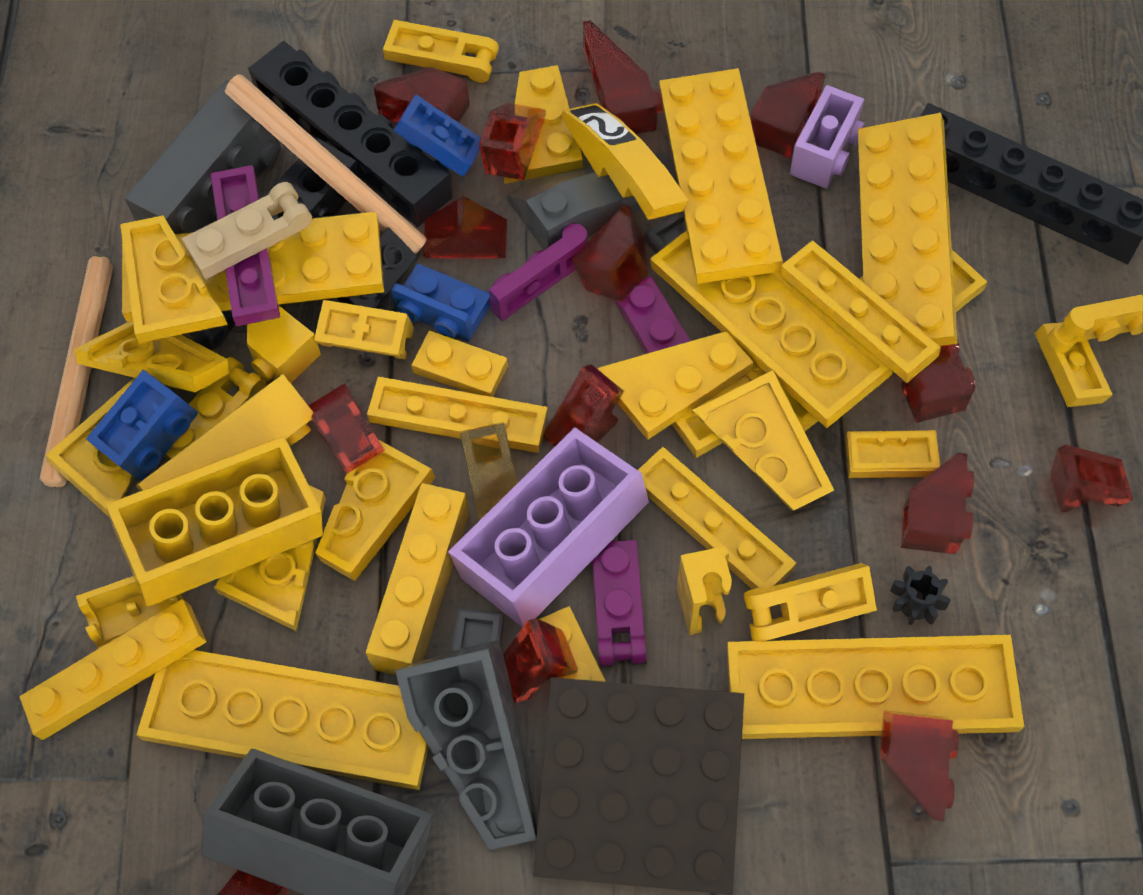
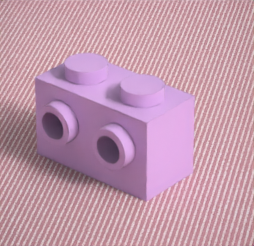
(826, 137)

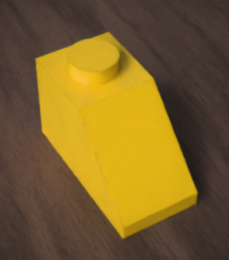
(281, 347)

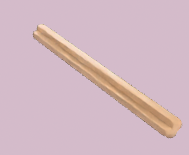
(321, 160)
(76, 376)

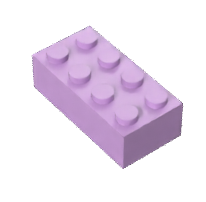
(549, 526)

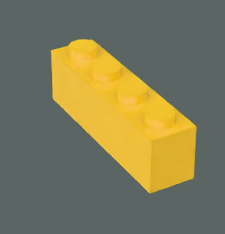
(261, 419)
(418, 579)

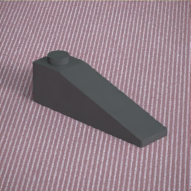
(571, 198)
(471, 726)

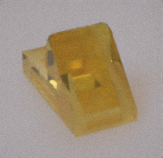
(488, 465)

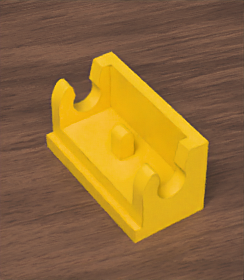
(363, 329)
(701, 582)
(117, 609)

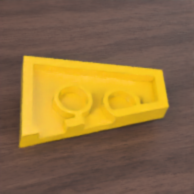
(556, 147)
(163, 284)
(170, 360)
(676, 379)
(768, 439)
(87, 466)
(371, 509)
(274, 584)

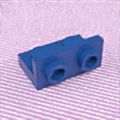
(438, 135)
(441, 302)
(142, 426)

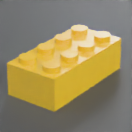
(215, 520)

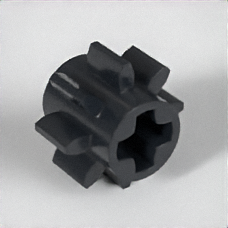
(926, 583)

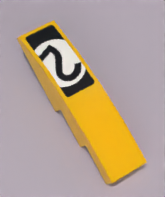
(627, 160)

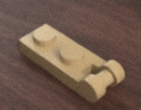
(247, 230)

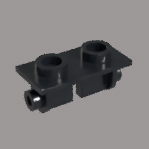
(395, 261)

